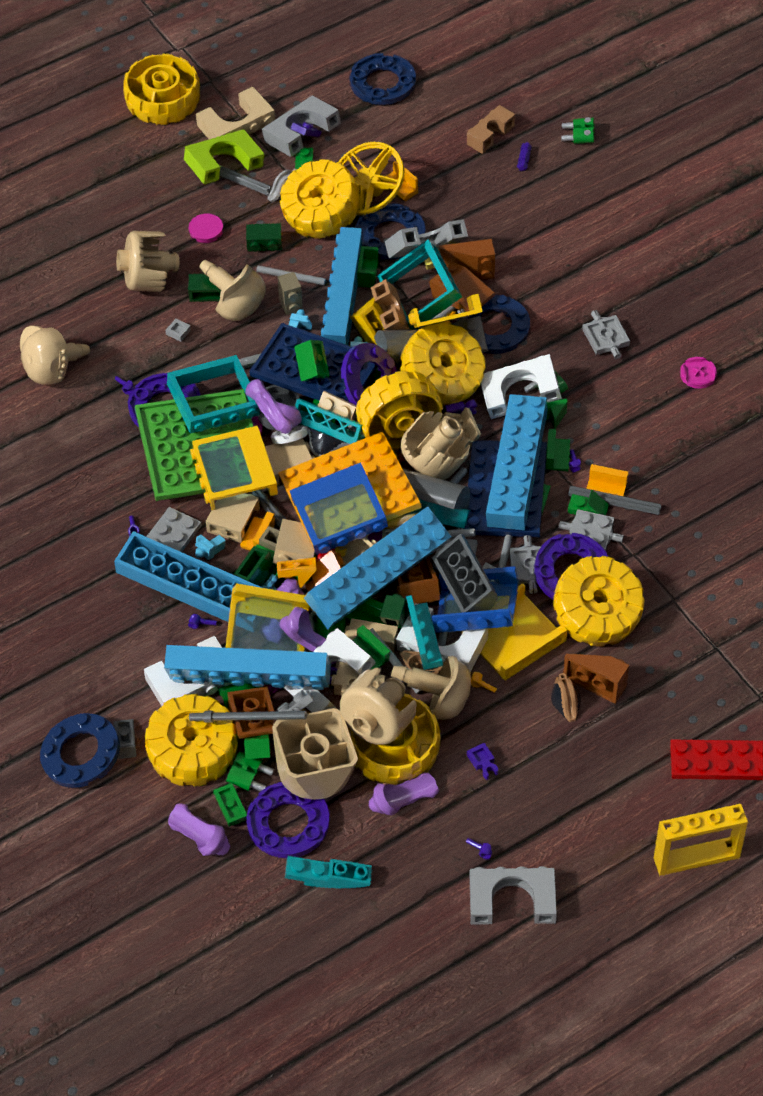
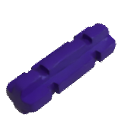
(524, 156)

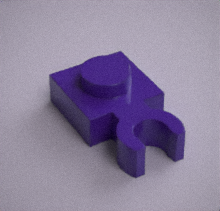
(459, 407)
(482, 758)

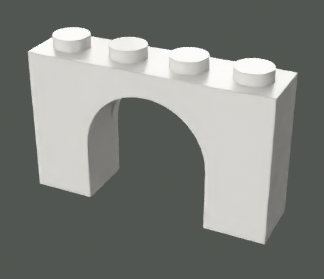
(497, 382)
(341, 649)
(465, 649)
(166, 689)

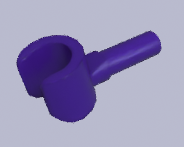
(127, 386)
(574, 465)
(133, 527)
(195, 620)
(485, 849)

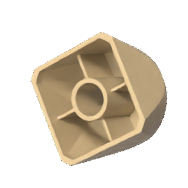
(314, 754)

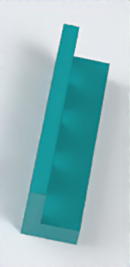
(326, 426)
(424, 634)

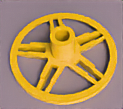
(370, 179)

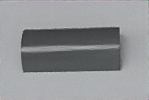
(393, 342)
(438, 490)
(465, 576)

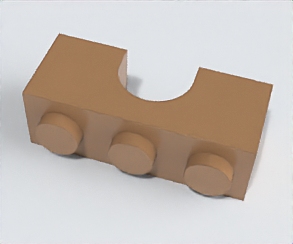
(482, 135)
(388, 299)

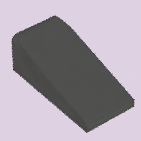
(126, 734)

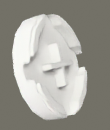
(297, 433)

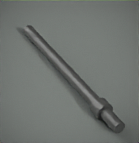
(211, 716)

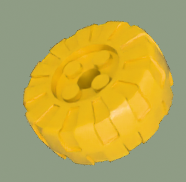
(161, 89)
(320, 198)
(447, 358)
(395, 404)
(598, 601)
(188, 749)
(407, 755)

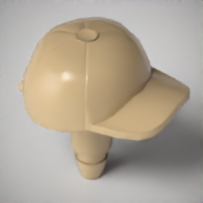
(238, 296)
(47, 354)
(448, 688)

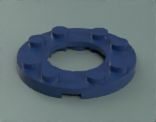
(375, 62)
(390, 212)
(518, 331)
(97, 767)

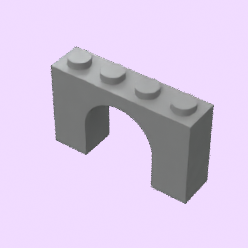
(313, 111)
(408, 239)
(536, 881)

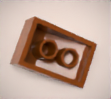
(474, 255)
(467, 284)
(420, 583)
(598, 674)
(251, 701)

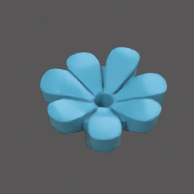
(270, 583)

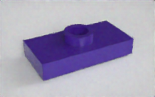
(306, 129)

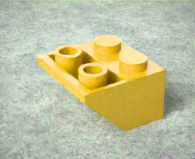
(368, 320)

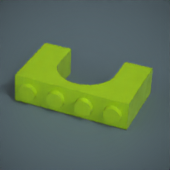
(237, 144)

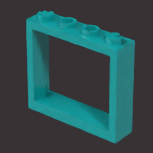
(412, 260)
(205, 372)

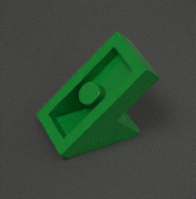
(556, 411)
(592, 504)

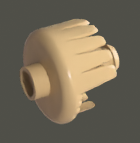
(143, 263)
(435, 445)
(372, 711)

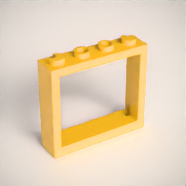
(702, 854)

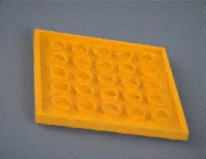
(380, 466)

